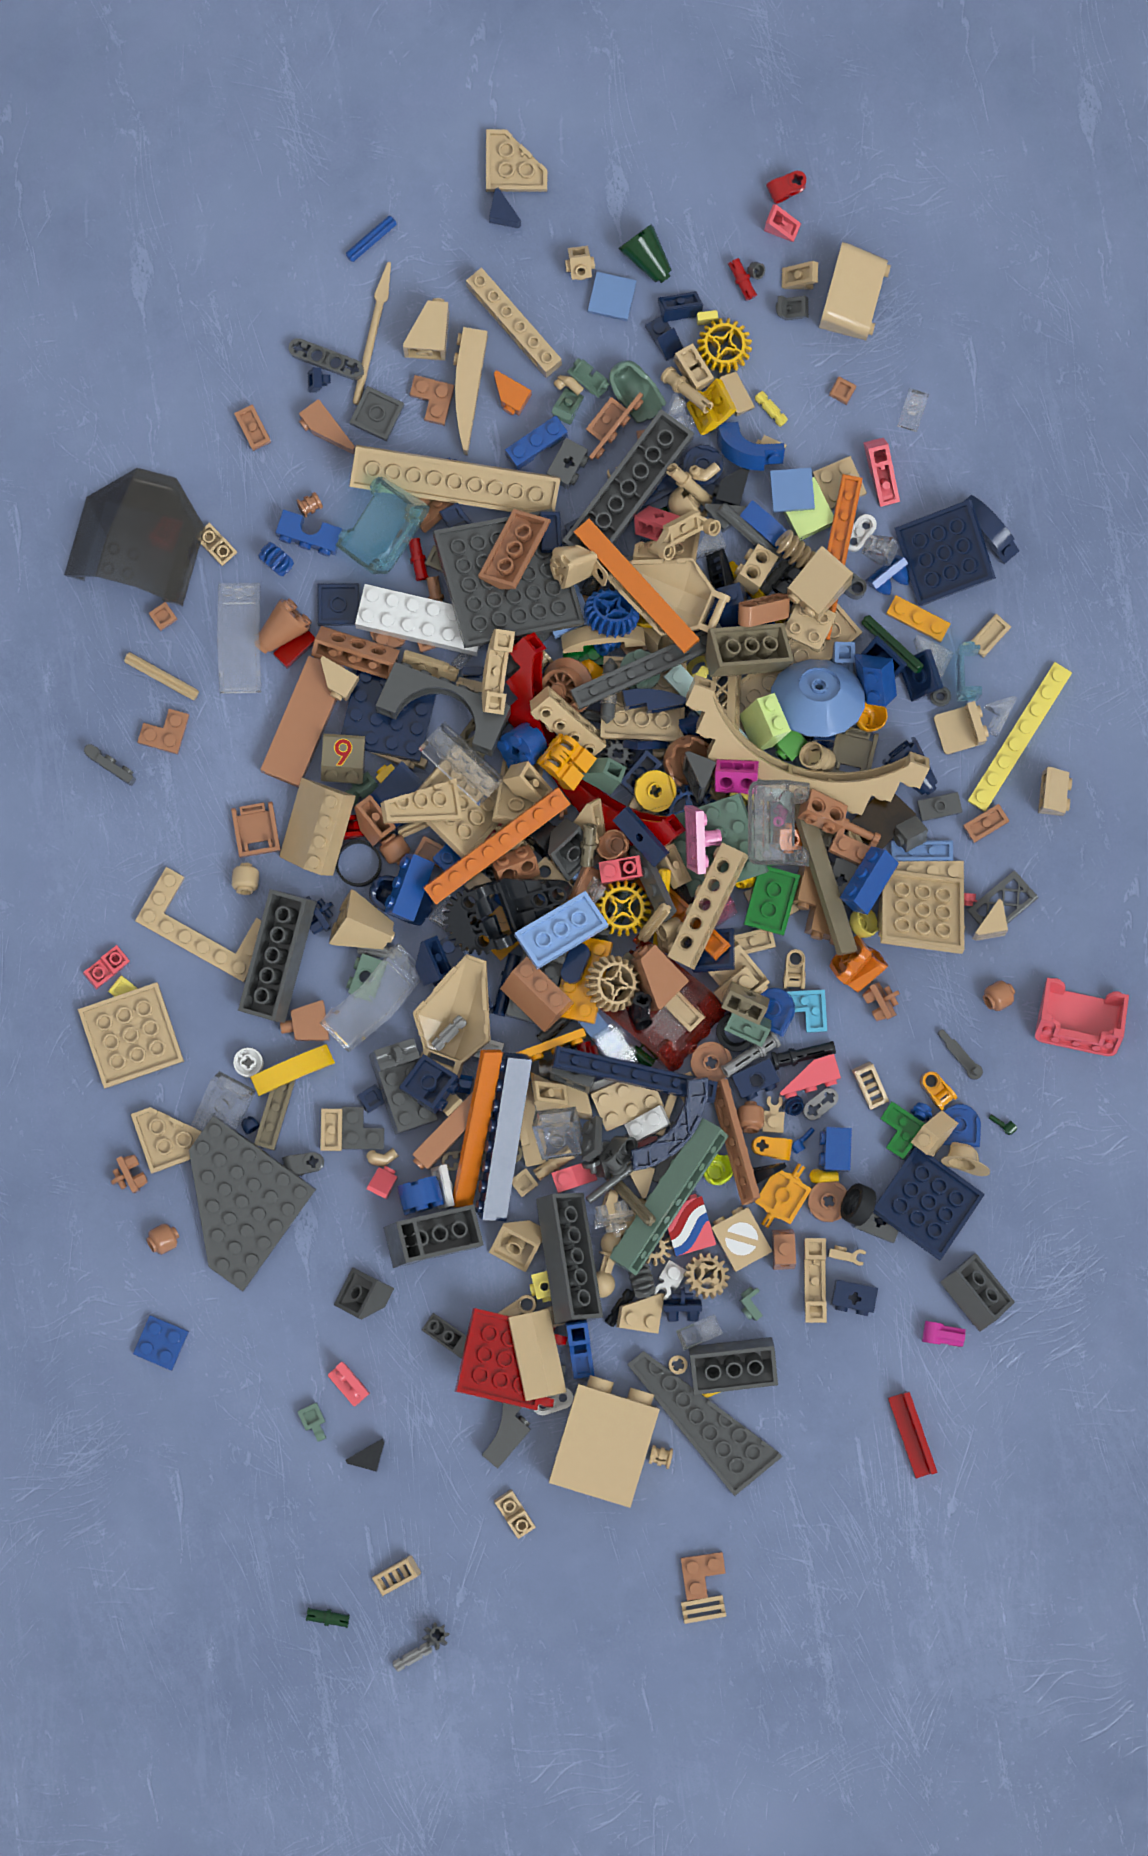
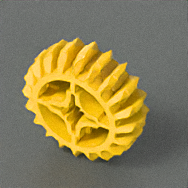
(731, 349)
(635, 895)

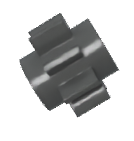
(438, 1631)

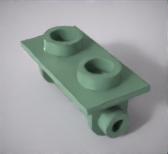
(596, 383)

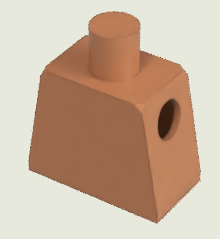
(306, 1023)
(783, 1249)

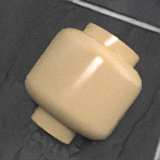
(245, 879)

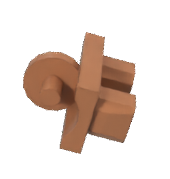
(877, 993)
(134, 1182)

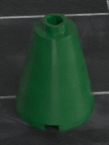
(648, 254)

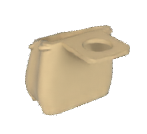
(574, 565)

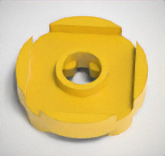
(660, 780)

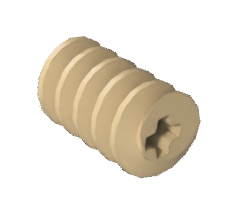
(794, 548)

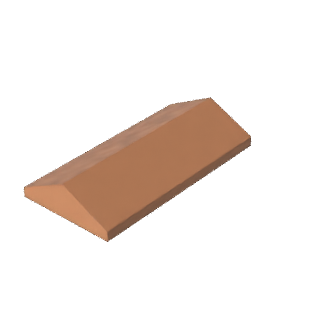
(514, 549)

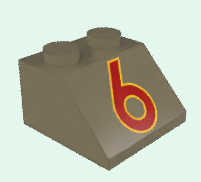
(343, 758)

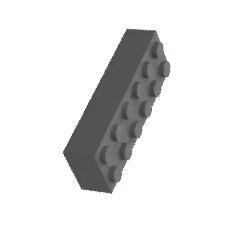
(277, 956)
(569, 1257)

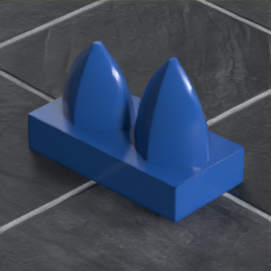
(881, 578)

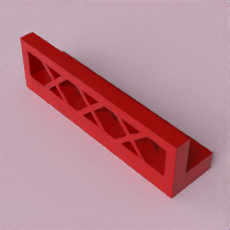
(912, 1434)

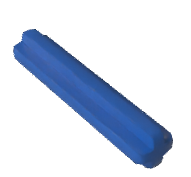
(371, 238)

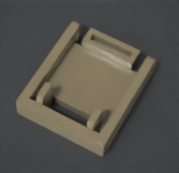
(854, 749)

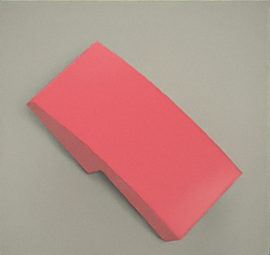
(106, 967)

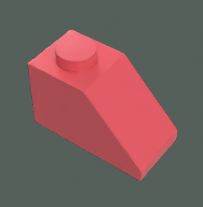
(572, 1177)
(383, 1182)

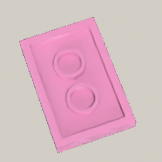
(698, 838)

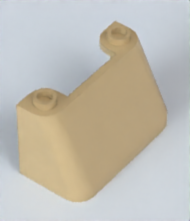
(854, 292)

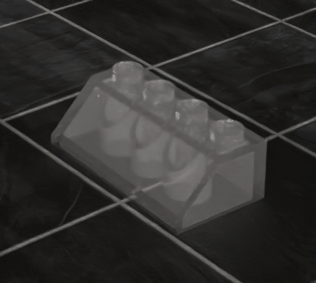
(461, 762)

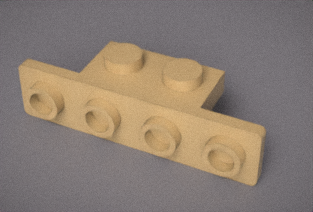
(527, 1138)

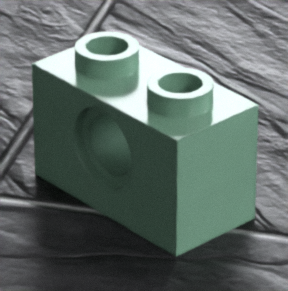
(363, 964)

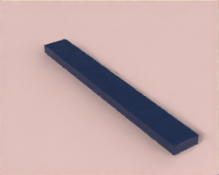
(625, 1072)

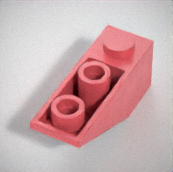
(818, 1072)

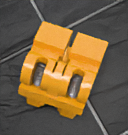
(566, 761)

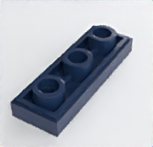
(641, 836)

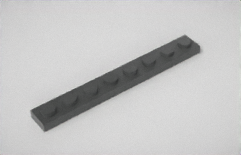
(636, 672)

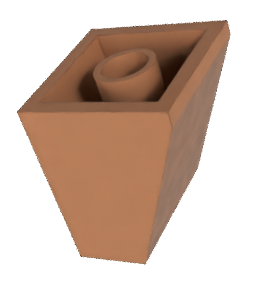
(657, 975)

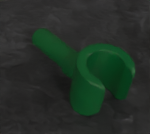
(1008, 1128)

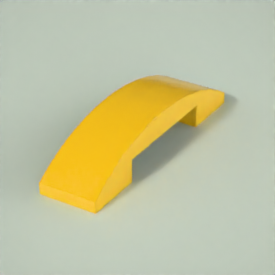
(292, 1069)

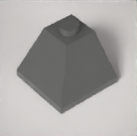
(565, 848)
(362, 1294)

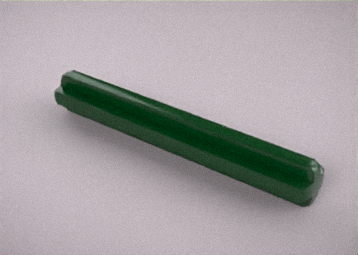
(877, 630)

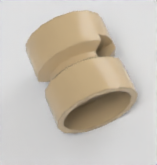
(817, 757)

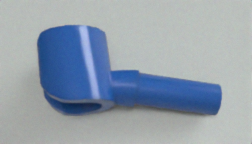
(798, 1145)

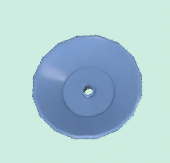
(815, 710)

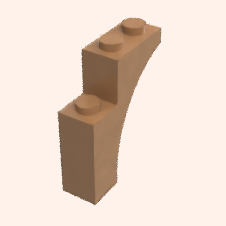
(808, 898)

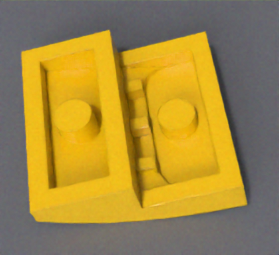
(722, 408)

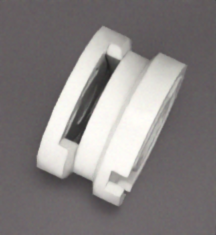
(248, 1062)

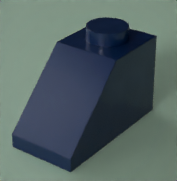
(431, 961)

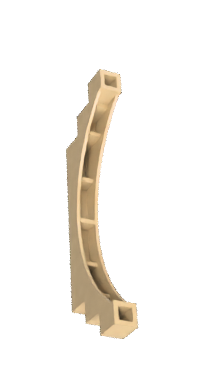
(848, 787)

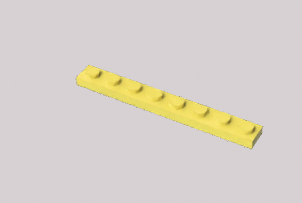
(1019, 737)

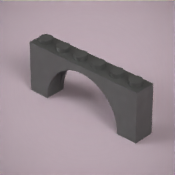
(408, 684)

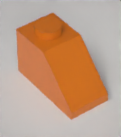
(511, 394)

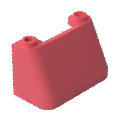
(1081, 1020)

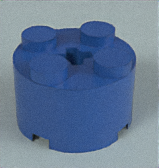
(522, 745)
(420, 1195)

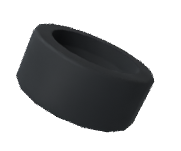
(724, 1041)
(858, 1204)

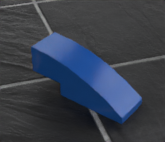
(763, 523)

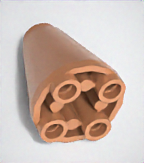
(282, 626)

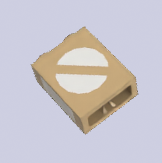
(740, 1238)

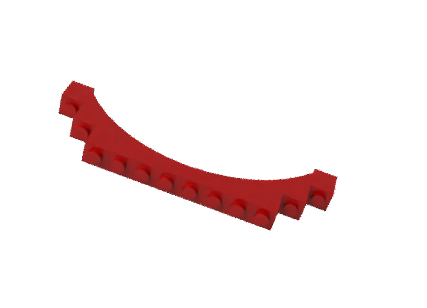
(526, 685)

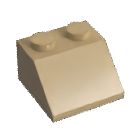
(1054, 792)

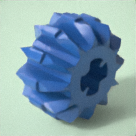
(276, 559)

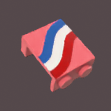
(691, 1227)

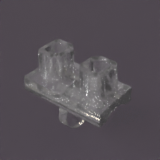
(621, 1215)

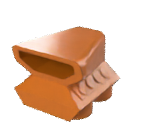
(859, 967)

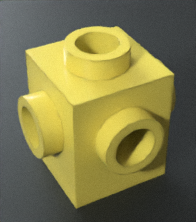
(536, 1288)

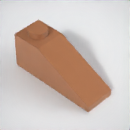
(323, 425)

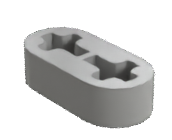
(817, 1100)

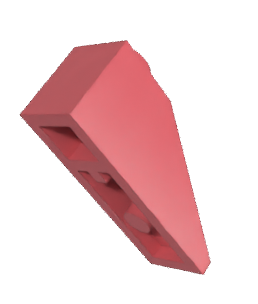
(882, 471)

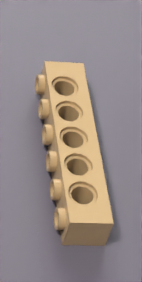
(513, 322)
(709, 917)

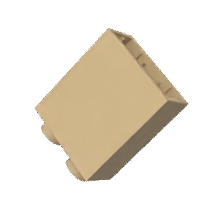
(605, 1442)

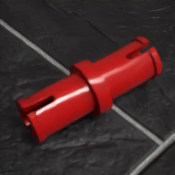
(742, 279)
(418, 559)

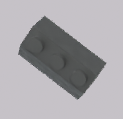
(977, 1292)

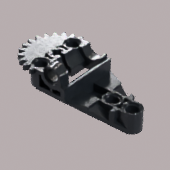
(519, 903)

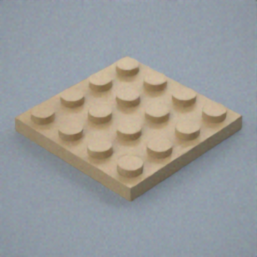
(639, 725)
(476, 822)
(923, 912)
(130, 1035)

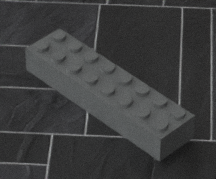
(635, 478)

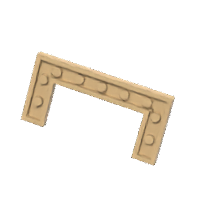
(153, 918)

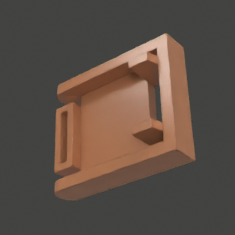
(255, 826)

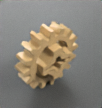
(712, 1283)

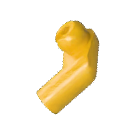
(820, 1176)

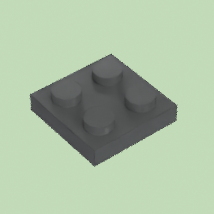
(377, 413)

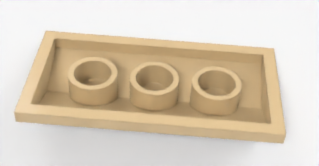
(537, 1354)

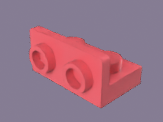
(348, 1384)

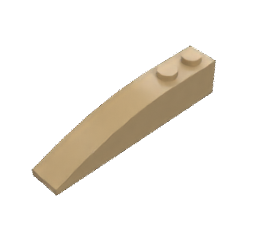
(468, 377)

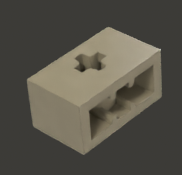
(745, 1003)

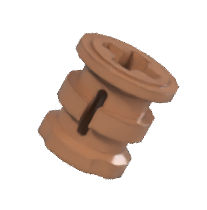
(309, 504)

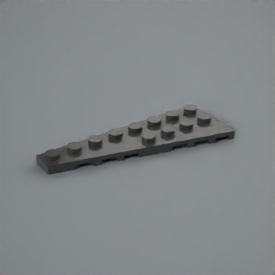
(721, 1440)

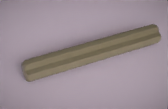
(635, 1204)

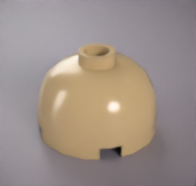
(682, 502)

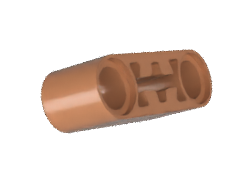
(763, 610)

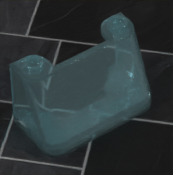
(383, 527)

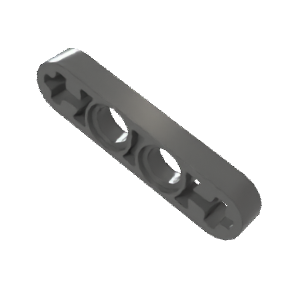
(327, 356)

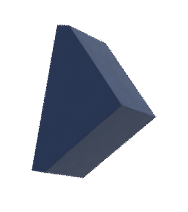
(502, 212)

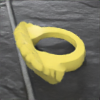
(703, 671)

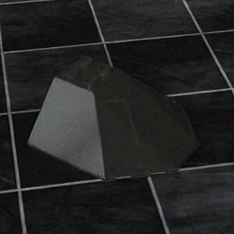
(139, 535)

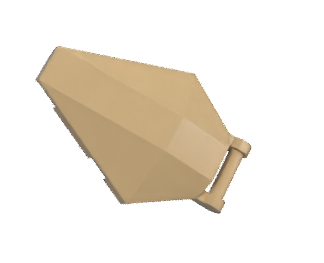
(682, 588)
(463, 994)

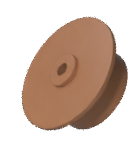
(565, 675)

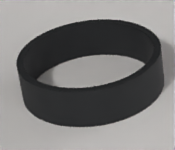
(379, 867)

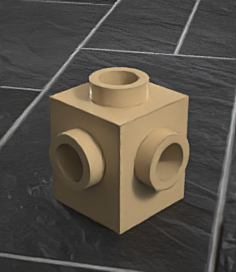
(579, 263)

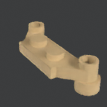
(681, 529)

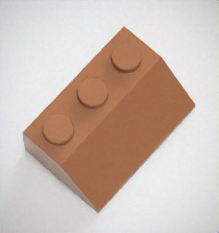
(536, 994)

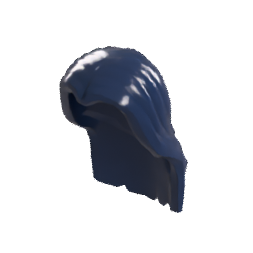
(382, 888)

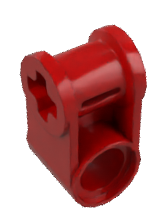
(784, 188)

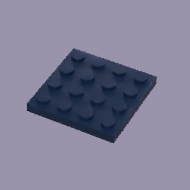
(945, 552)
(384, 734)
(928, 1203)

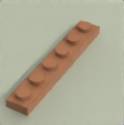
(735, 1144)

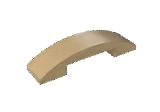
(577, 638)
(495, 671)
(815, 1280)

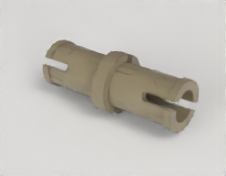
(588, 845)

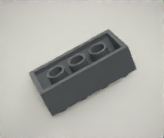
(733, 1365)

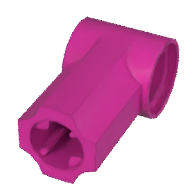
(938, 1333)

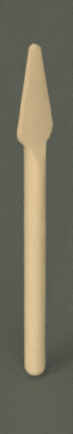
(380, 296)

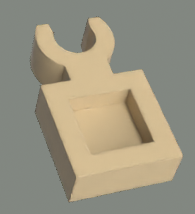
(773, 1118)

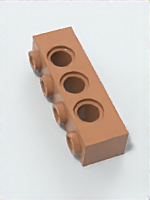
(355, 652)

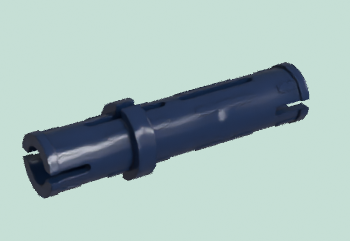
(502, 999)

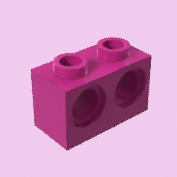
(736, 774)

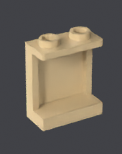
(741, 960)

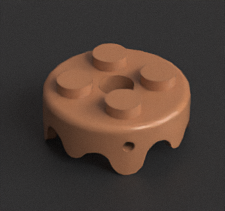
(675, 755)

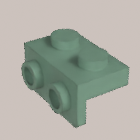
(750, 1309)

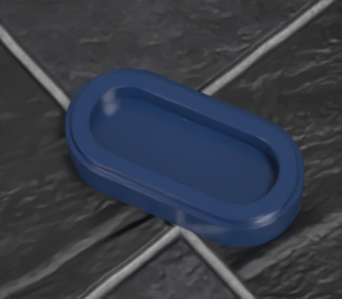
(575, 964)

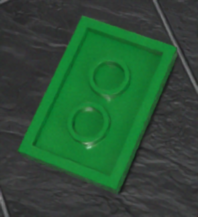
(771, 901)

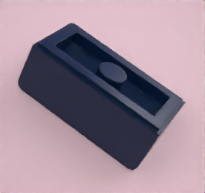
(680, 306)

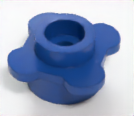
(922, 1111)

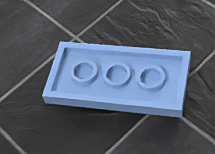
(561, 930)

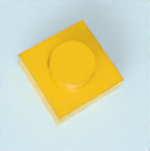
(383, 772)

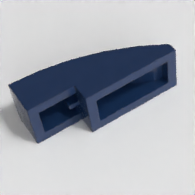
(652, 700)

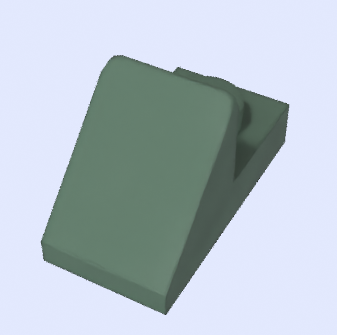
(567, 406)

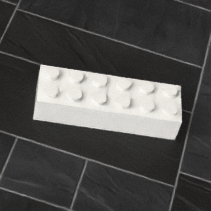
(410, 619)

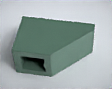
(605, 774)

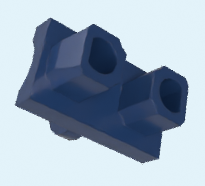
(320, 923)
(682, 1303)

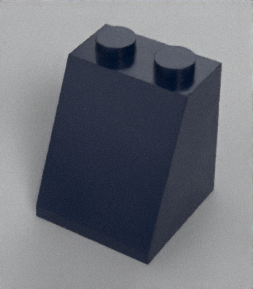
(397, 783)

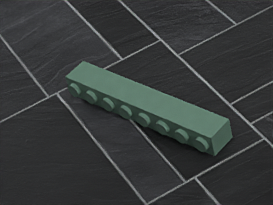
(669, 1196)

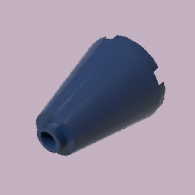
(902, 751)

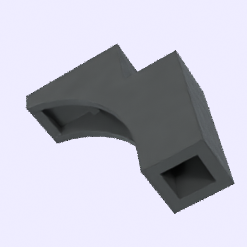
(509, 1435)

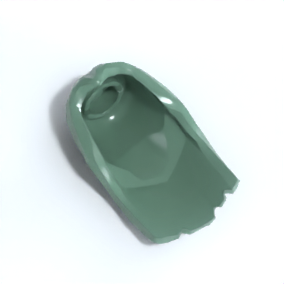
(628, 381)

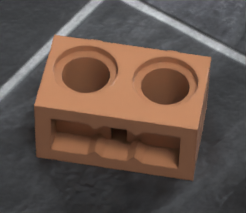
(823, 812)
(516, 864)

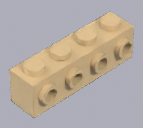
(564, 719)

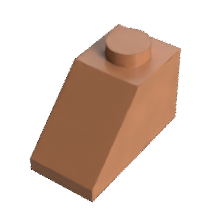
(371, 821)

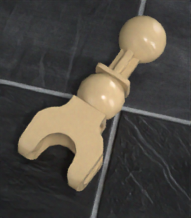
(605, 1280)

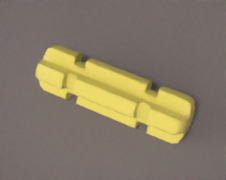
(771, 409)

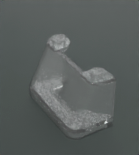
(773, 823)

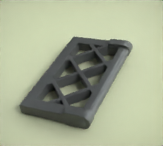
(1001, 887)

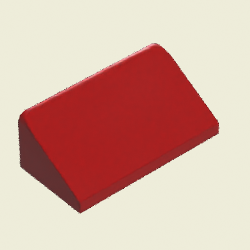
(294, 649)

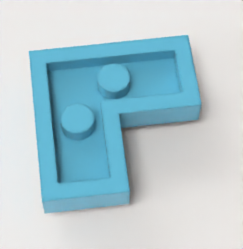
(814, 1006)

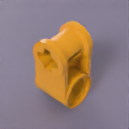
(938, 1091)
(776, 1147)

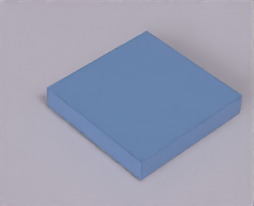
(612, 296)
(792, 490)

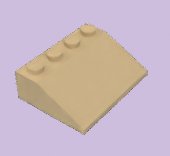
(317, 827)

